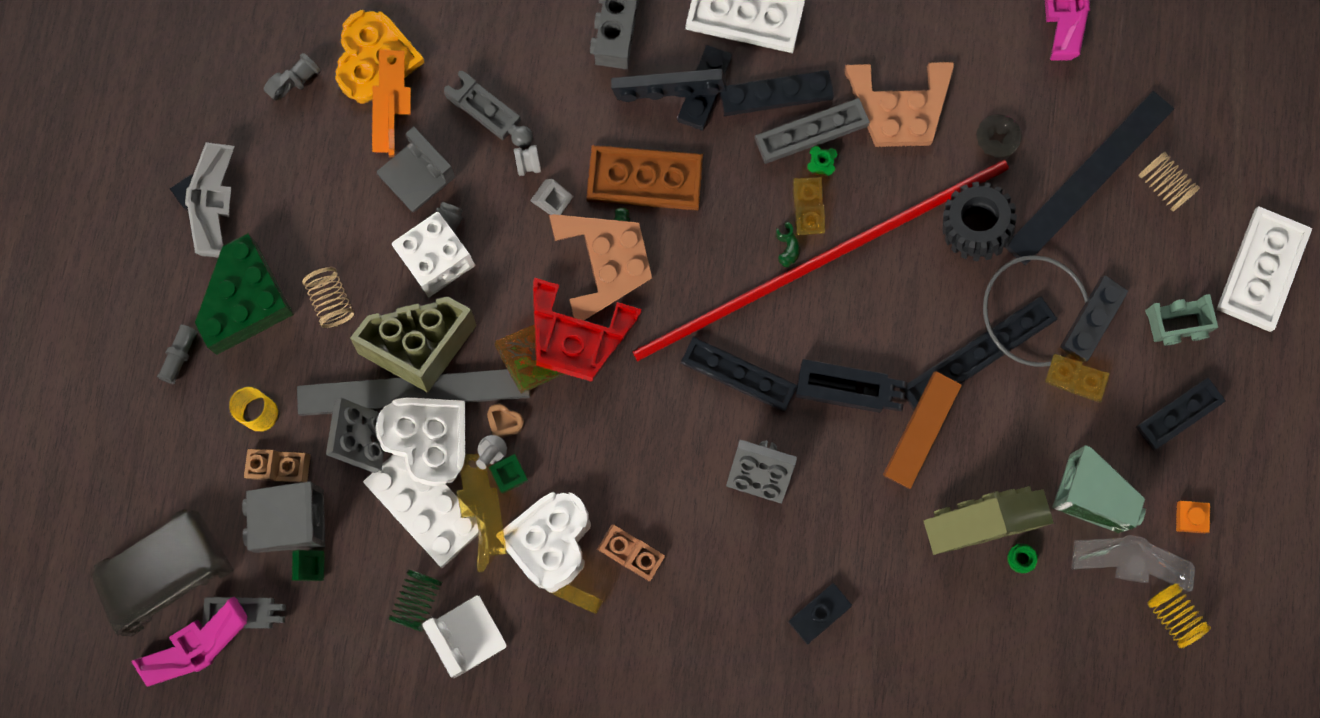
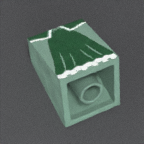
(1098, 493)

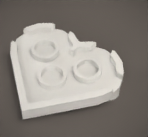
(427, 435)
(547, 540)

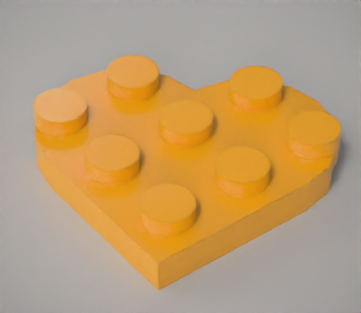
(362, 39)

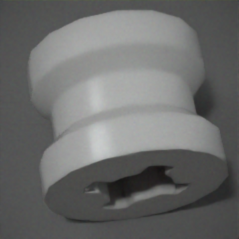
(527, 160)

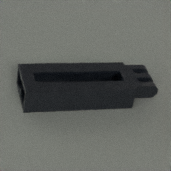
(838, 384)

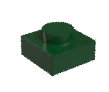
(508, 473)
(307, 565)

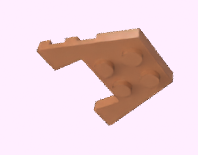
(902, 116)
(615, 257)

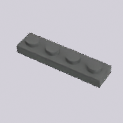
(812, 130)

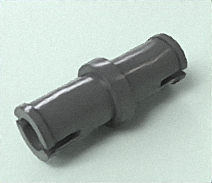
(177, 354)

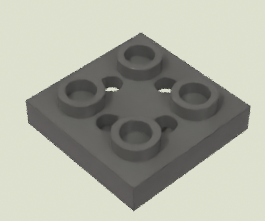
(351, 439)
(761, 470)

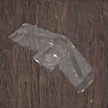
(1134, 560)

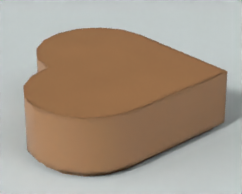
(504, 422)

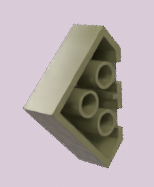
(415, 339)
(988, 519)

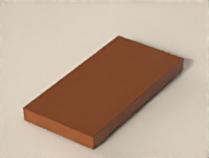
(644, 177)

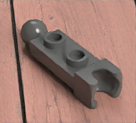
(488, 111)

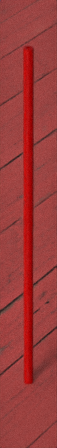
(815, 262)

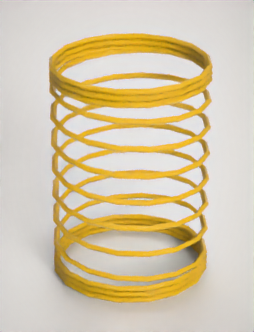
(251, 424)
(1166, 595)

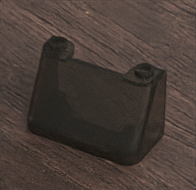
(158, 572)

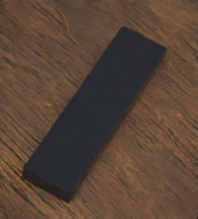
(738, 374)

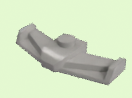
(209, 199)

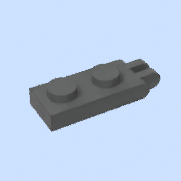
(258, 610)

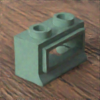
(1202, 308)

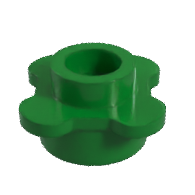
(816, 166)

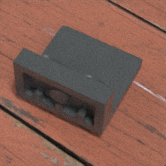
(416, 172)

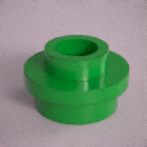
(1030, 554)

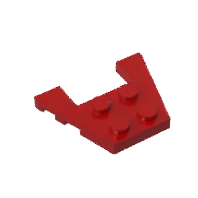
(571, 343)

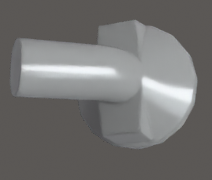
(491, 450)

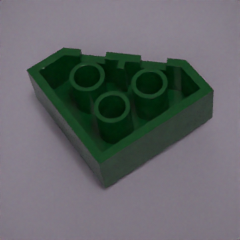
(240, 297)

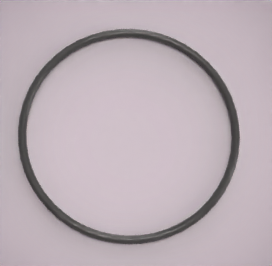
(985, 304)

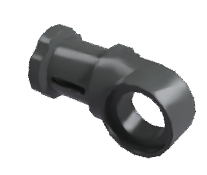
(297, 76)

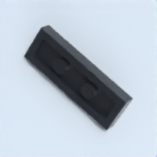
(698, 106)
(1094, 319)
(1180, 414)

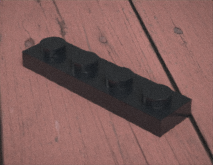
(669, 84)
(777, 93)

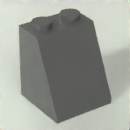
(284, 518)

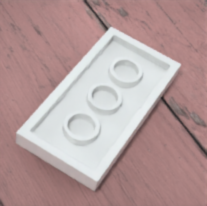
(755, 22)
(1264, 269)
(424, 510)

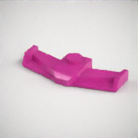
(1071, 23)
(194, 646)

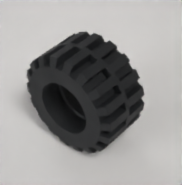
(982, 200)

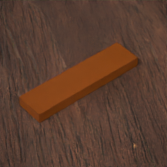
(922, 430)

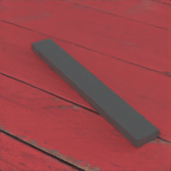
(378, 393)

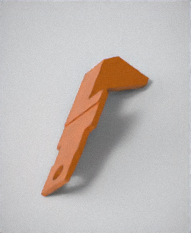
(387, 100)

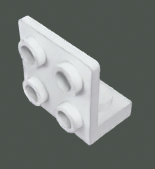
(433, 254)
(465, 636)

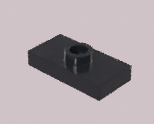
(820, 613)

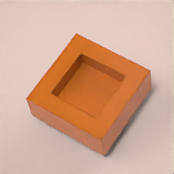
(1193, 517)

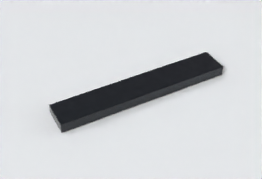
(983, 350)

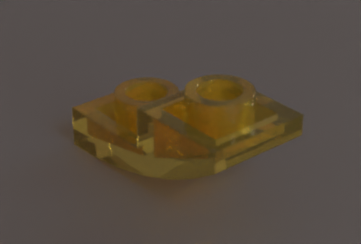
(808, 206)
(1077, 378)

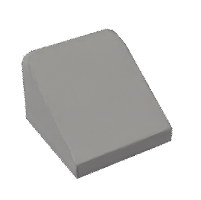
(552, 197)

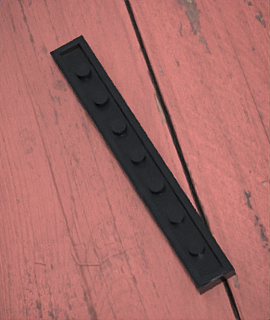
(1090, 177)

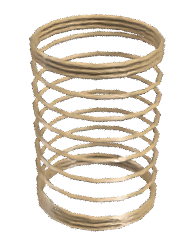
(1156, 162)
(325, 281)

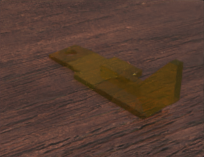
(482, 502)

